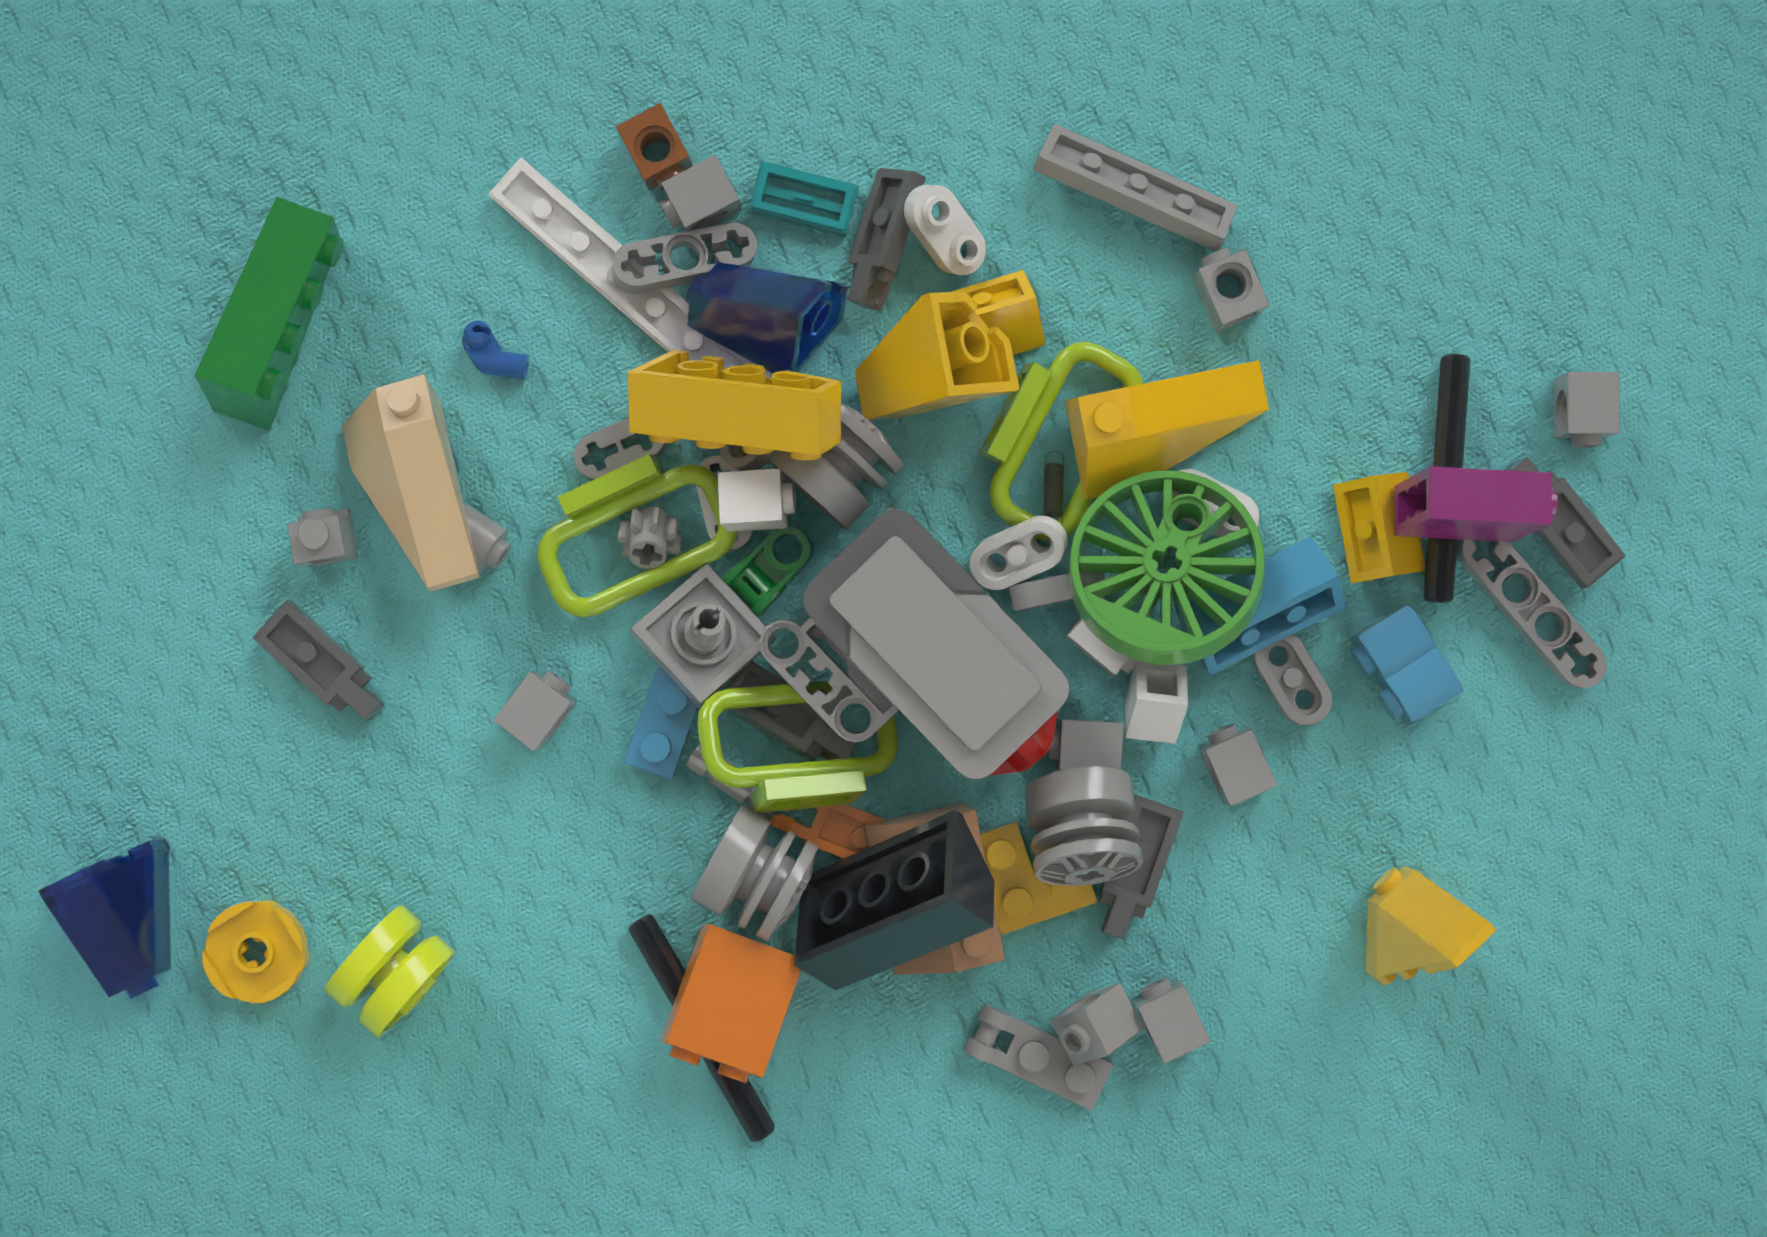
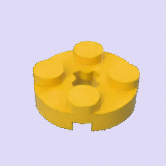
(285, 954)

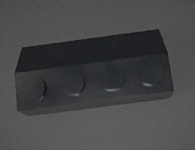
(894, 903)

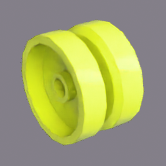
(387, 968)

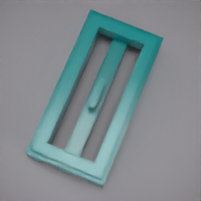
(797, 217)

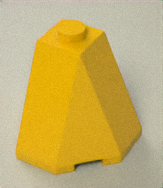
(935, 360)

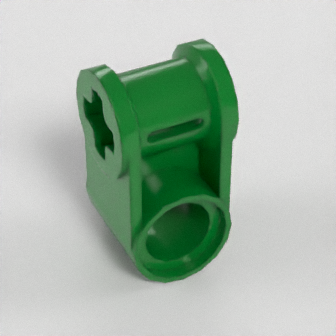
(767, 571)

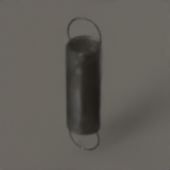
(1053, 489)

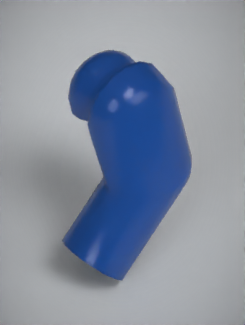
(488, 356)

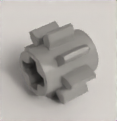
(649, 537)

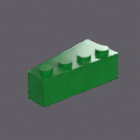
(269, 314)

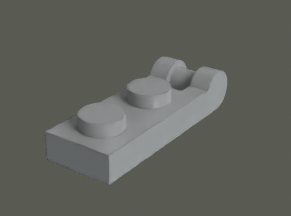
(1037, 1057)

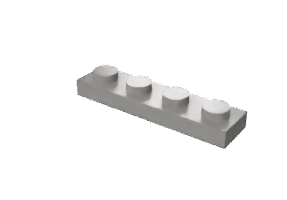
(1135, 187)

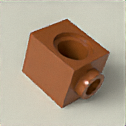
(645, 129)

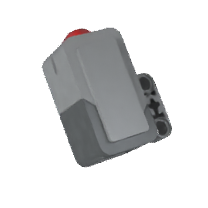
(924, 645)

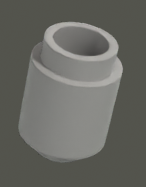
(487, 539)

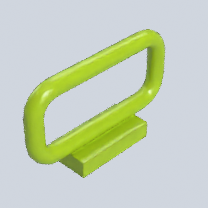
(1023, 417)
(611, 497)
(790, 784)

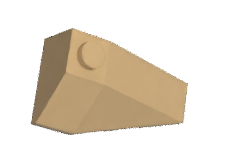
(408, 471)

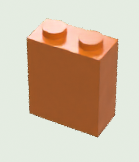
(731, 1003)

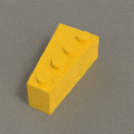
(734, 406)

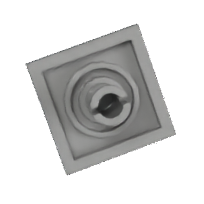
(701, 635)

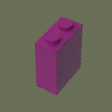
(1474, 504)

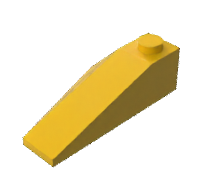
(1159, 422)
(1418, 927)

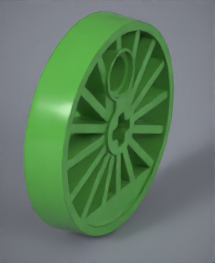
(1136, 633)

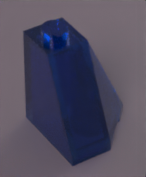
(765, 313)
(119, 917)

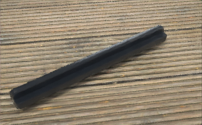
(1447, 453)
(669, 975)

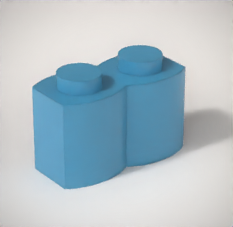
(1406, 665)

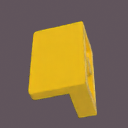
(1010, 306)
(1368, 529)

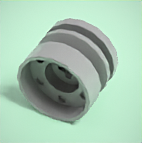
(833, 477)
(1083, 826)
(755, 873)

